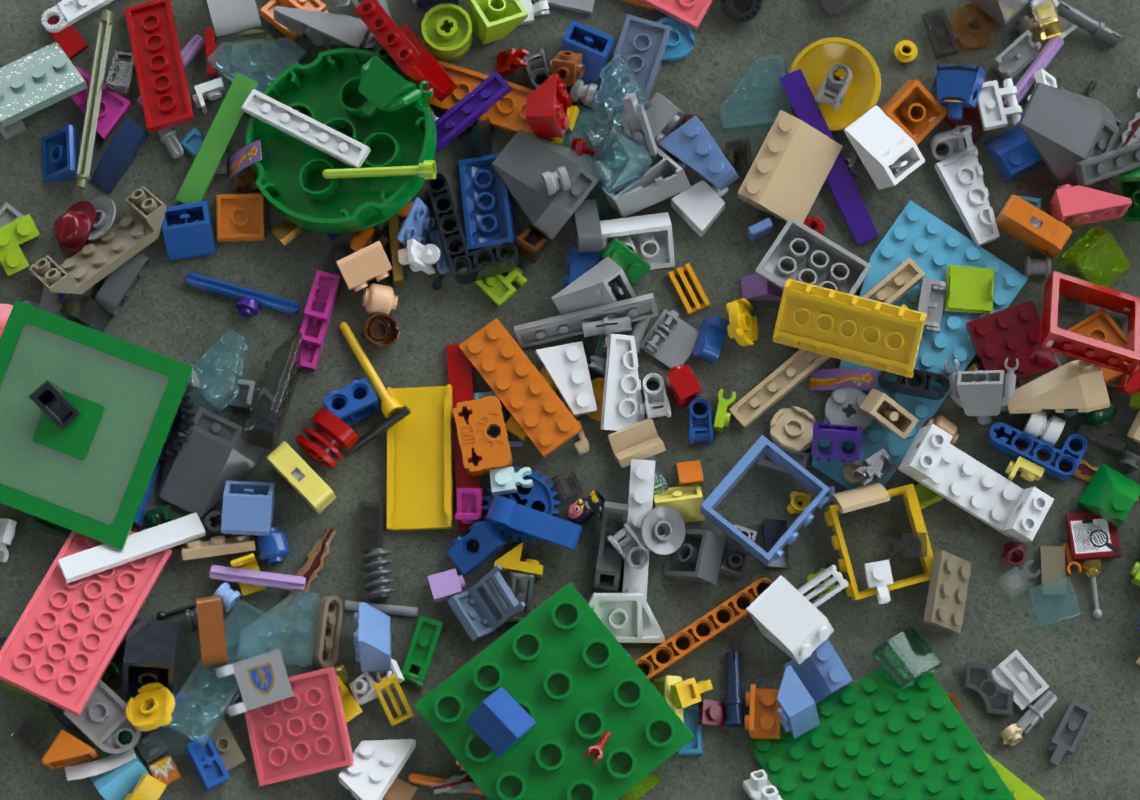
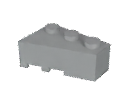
(659, 182)

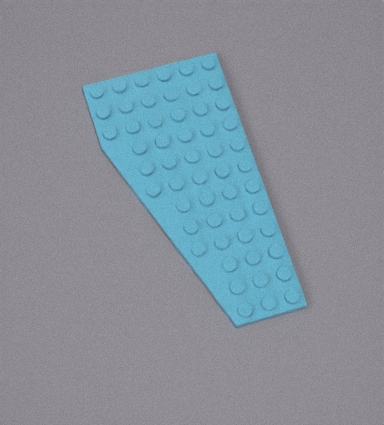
(932, 248)

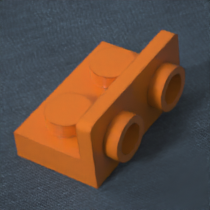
(763, 717)

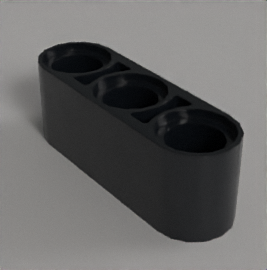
(925, 389)

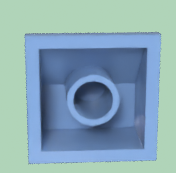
(822, 672)
(796, 705)

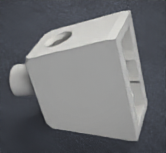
(699, 206)

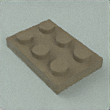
(947, 591)

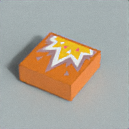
(165, 770)

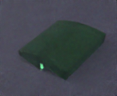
(906, 658)

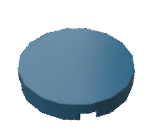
(678, 47)

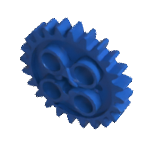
(539, 494)

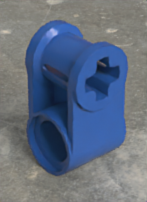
(700, 426)

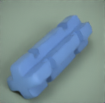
(442, 264)

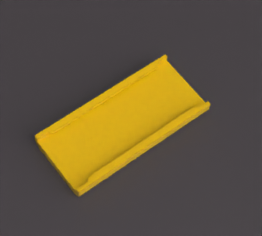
(849, 327)
(421, 461)

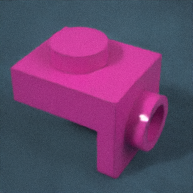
(469, 505)

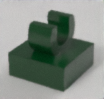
(160, 515)

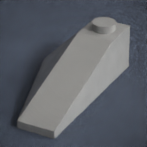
(324, 28)

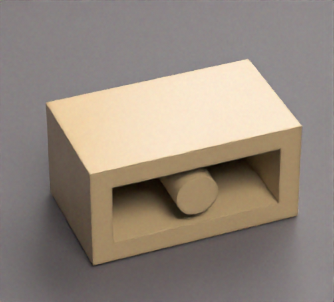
(888, 413)

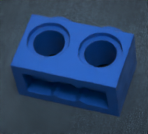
(354, 409)

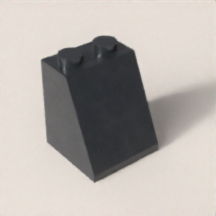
(150, 654)

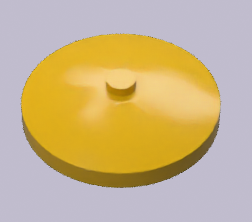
(863, 89)

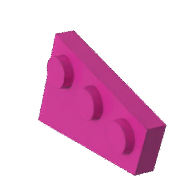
(111, 111)

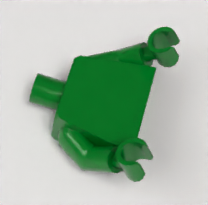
(387, 86)

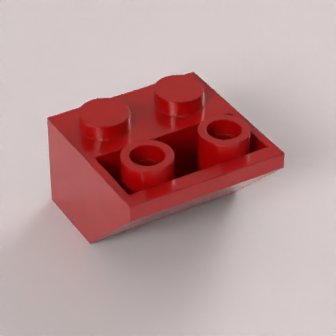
(548, 108)

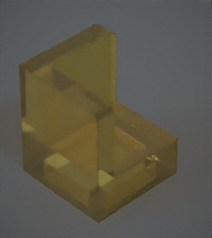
(1046, 20)

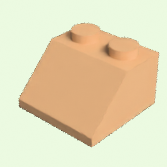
(364, 266)

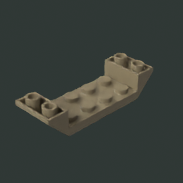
(109, 251)

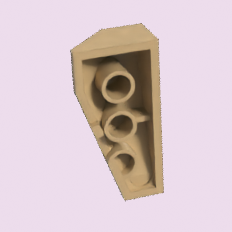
(1071, 386)

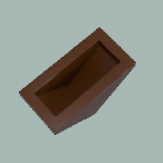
(531, 243)

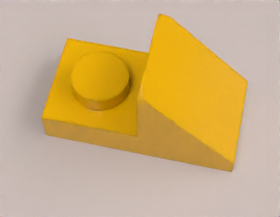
(513, 562)

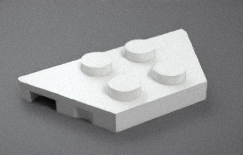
(627, 617)
(375, 767)

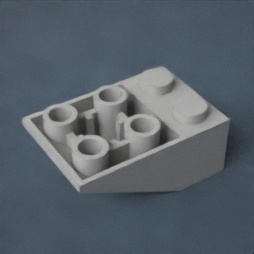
(596, 287)

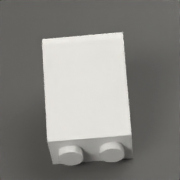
(233, 16)
(789, 620)

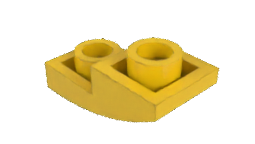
(147, 789)

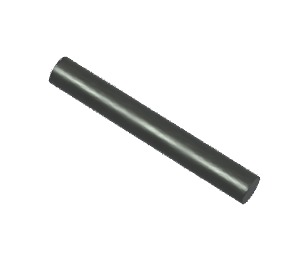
(381, 428)

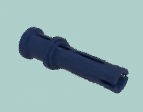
(734, 702)

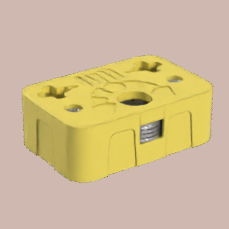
(301, 477)

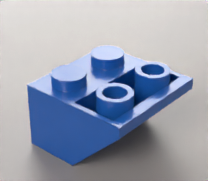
(593, 44)
(188, 231)

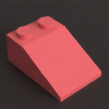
(1086, 205)

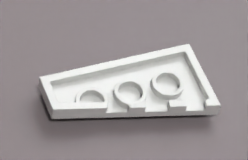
(968, 193)

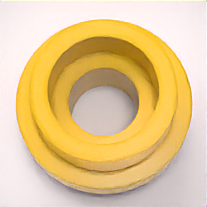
(901, 56)

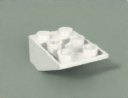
(883, 148)

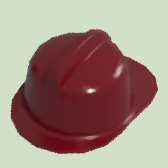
(74, 226)

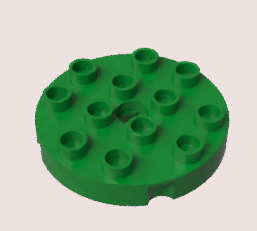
(293, 170)

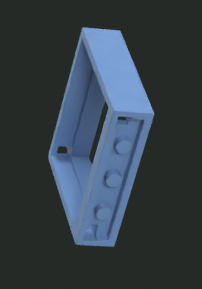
(765, 446)

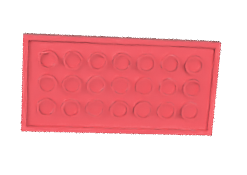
(76, 627)

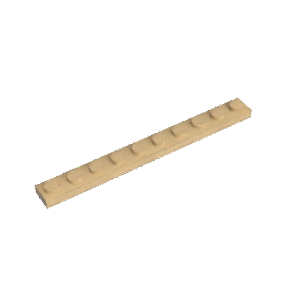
(805, 362)

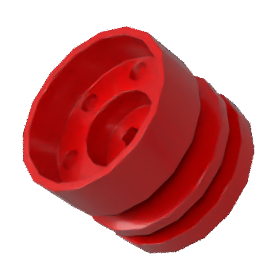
(327, 438)

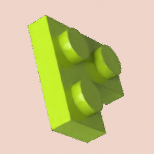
(11, 237)

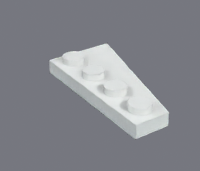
(622, 386)

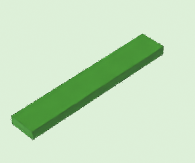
(216, 141)

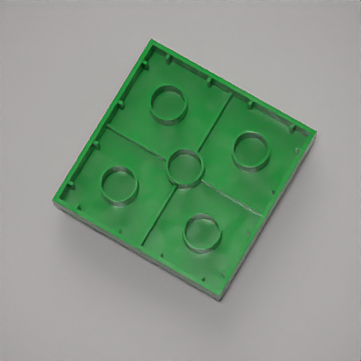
(575, 688)

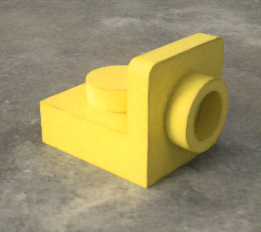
(1028, 469)

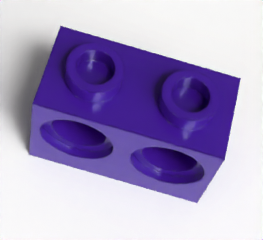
(837, 435)

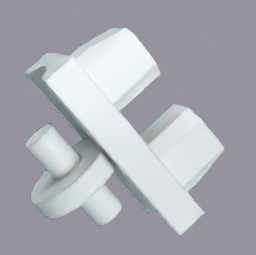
(419, 256)
(760, 787)

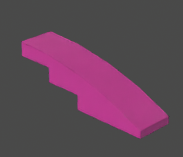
(317, 317)

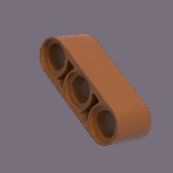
(212, 631)

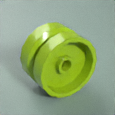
(447, 32)

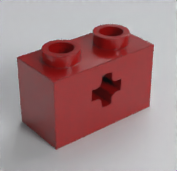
(682, 385)

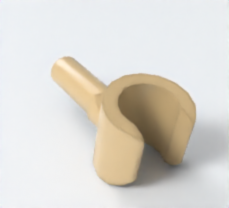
(582, 445)

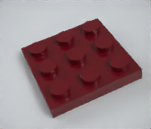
(1013, 335)

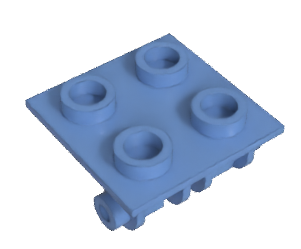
(417, 224)

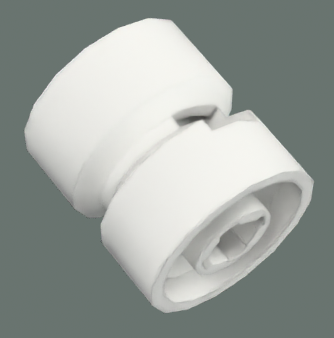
(1044, 427)

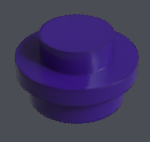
(247, 307)

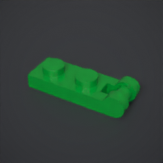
(422, 650)

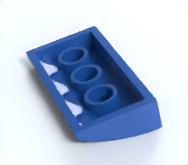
(485, 204)

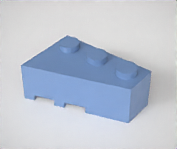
(699, 152)

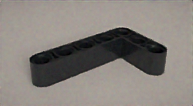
(456, 238)

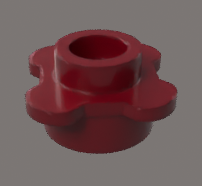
(1019, 555)

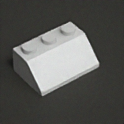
(646, 235)

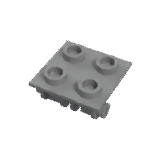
(670, 339)

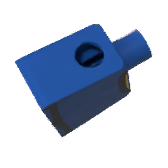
(959, 87)

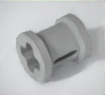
(1037, 267)

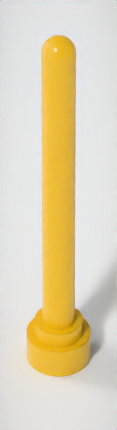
(388, 403)

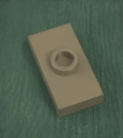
(227, 746)

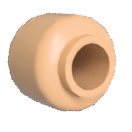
(379, 299)

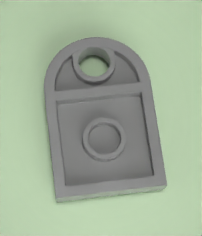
(105, 719)

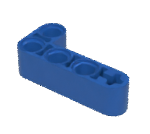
(1035, 446)
(533, 522)

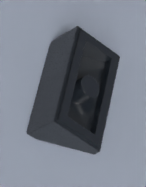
(772, 532)

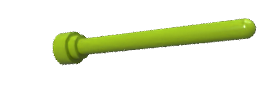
(426, 169)

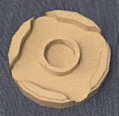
(792, 429)

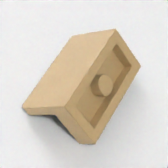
(636, 442)

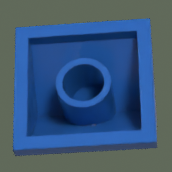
(60, 155)
(500, 721)

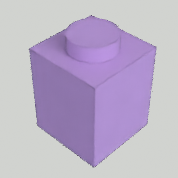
(446, 584)

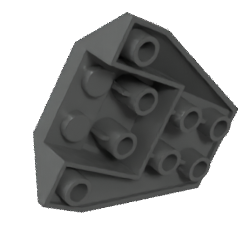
(1067, 129)
(521, 170)
(200, 470)

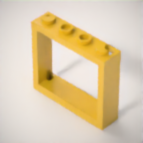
(917, 525)

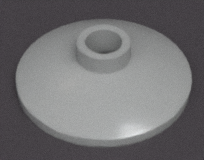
(104, 218)
(672, 530)

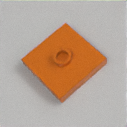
(240, 217)

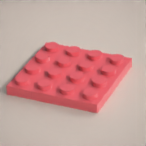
(302, 731)

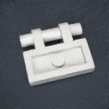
(991, 107)

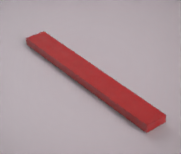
(462, 390)

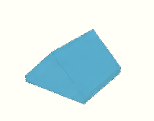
(119, 781)

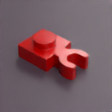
(509, 61)

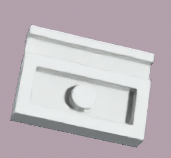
(1021, 677)

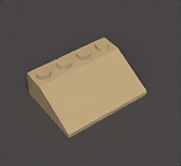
(789, 169)

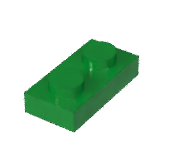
(627, 259)

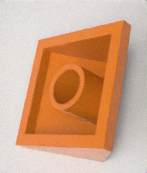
(68, 751)

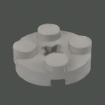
(840, 400)

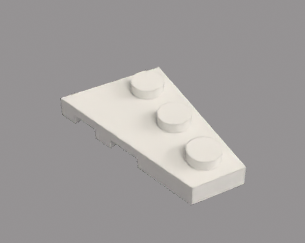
(571, 375)

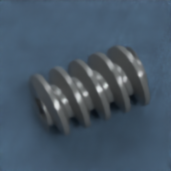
(377, 574)

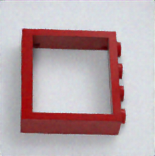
(1084, 347)

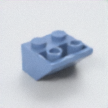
(248, 508)
(373, 639)

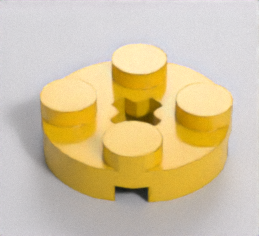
(742, 325)
(158, 715)

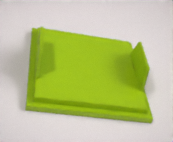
(969, 289)

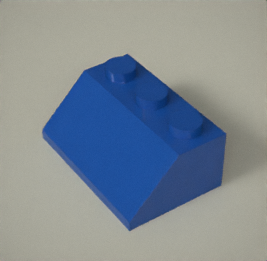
(1013, 153)

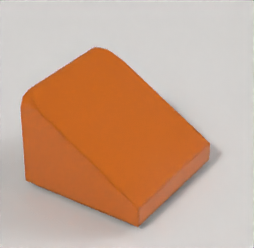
(689, 473)

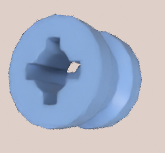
(228, 596)

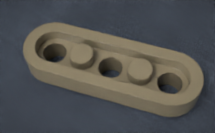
(328, 631)

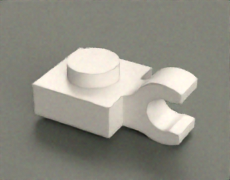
(537, 9)
(7, 533)
(879, 576)

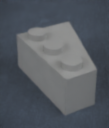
(662, 117)

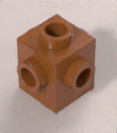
(567, 66)

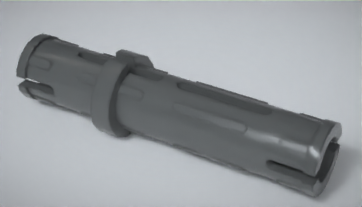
(1095, 28)

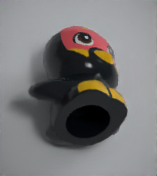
(584, 508)

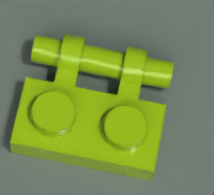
(500, 288)

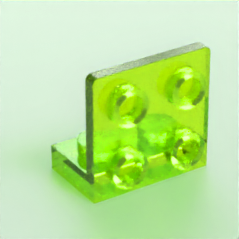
(1098, 257)

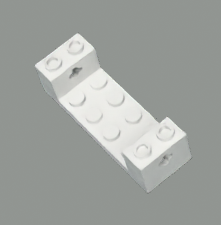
(974, 486)

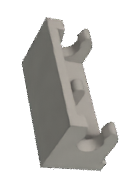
(1016, 56)
(931, 302)

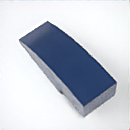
(119, 155)

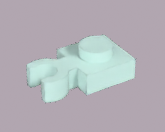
(505, 480)

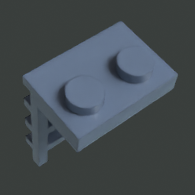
(477, 611)

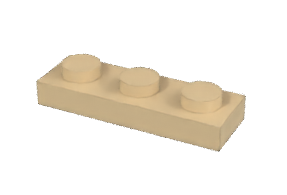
(218, 546)

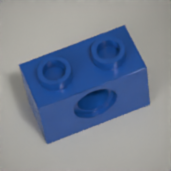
(489, 542)

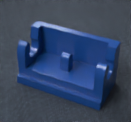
(207, 764)

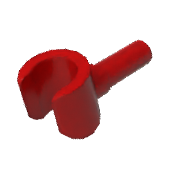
(579, 145)
(596, 750)

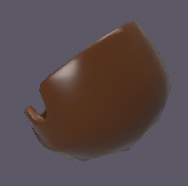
(381, 330)

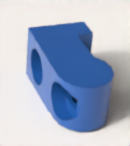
(710, 338)

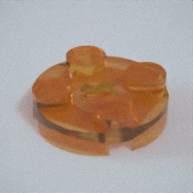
(973, 39)

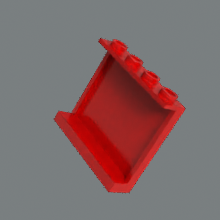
(406, 49)

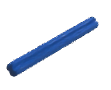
(236, 292)

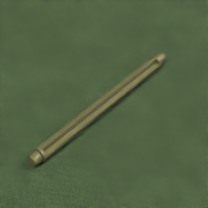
(93, 99)

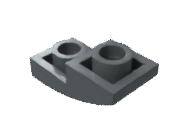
(736, 556)

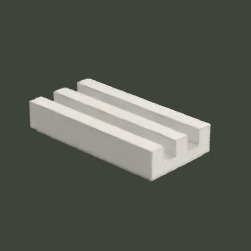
(837, 576)

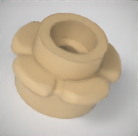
(1011, 735)

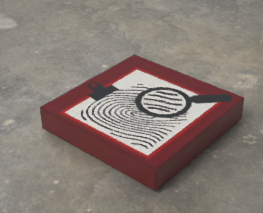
(1091, 537)

